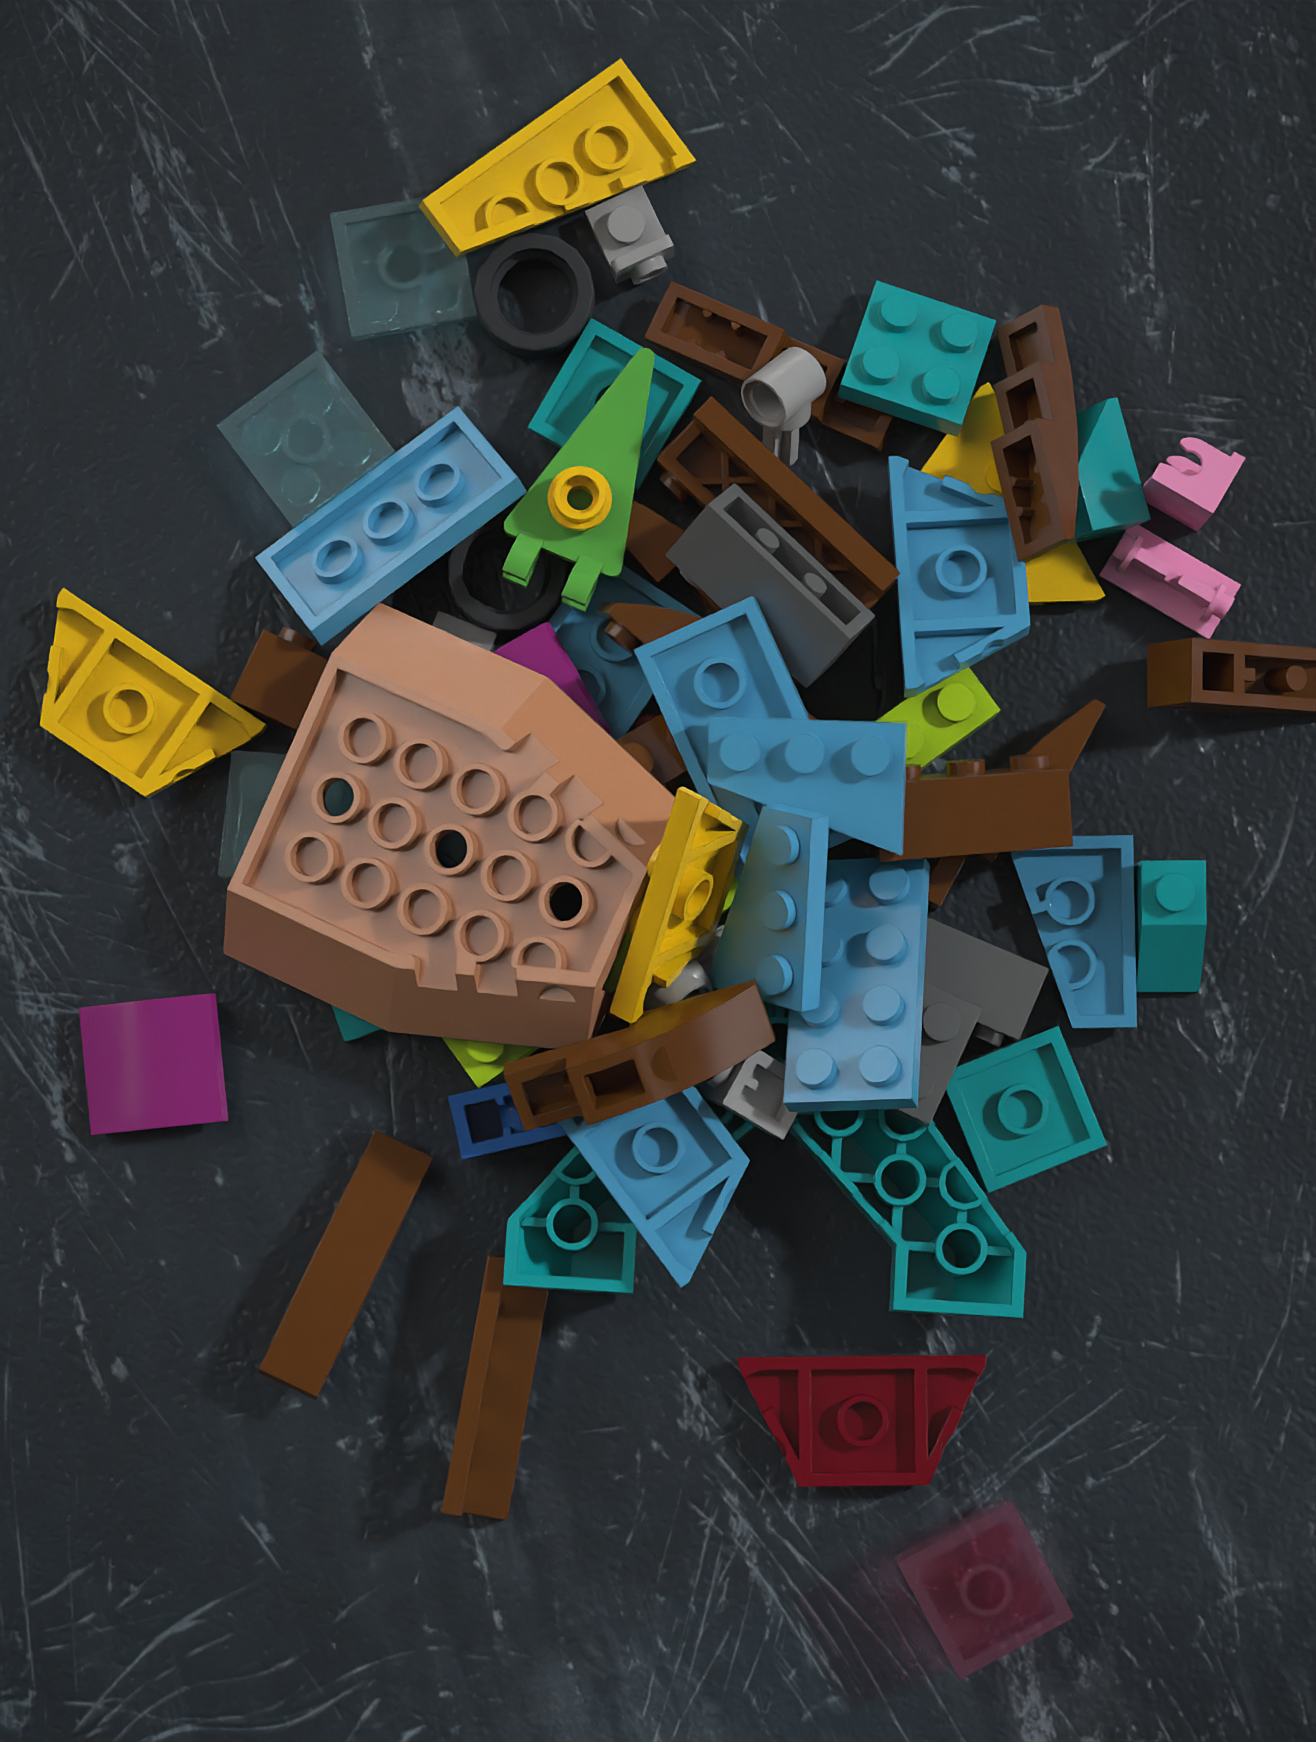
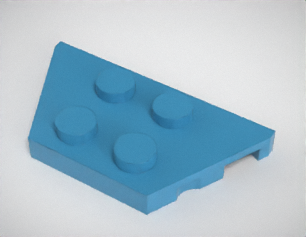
(957, 577)
(667, 1171)

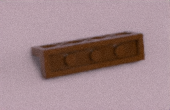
(782, 489)
(495, 1396)

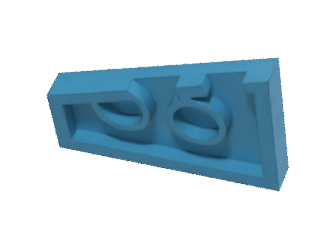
(817, 765)
(778, 911)
(1087, 925)

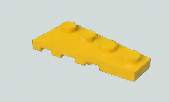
(567, 159)

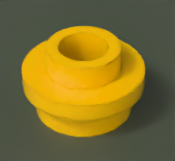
(579, 479)

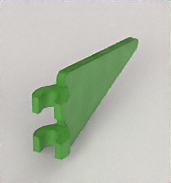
(610, 444)

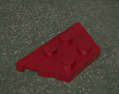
(862, 1414)

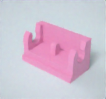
(1191, 490)

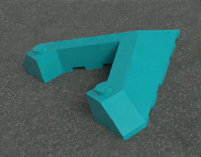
(904, 1178)

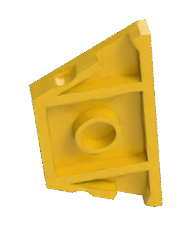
(1051, 578)
(133, 704)
(683, 898)

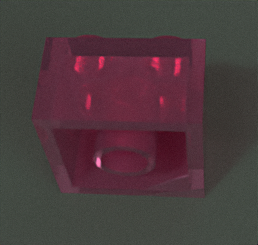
(983, 1587)

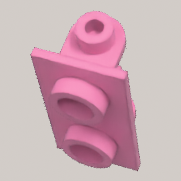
(1170, 580)

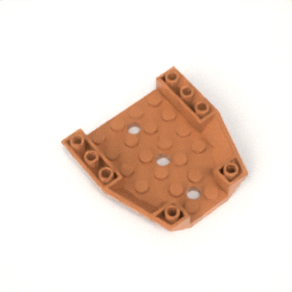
(434, 747)

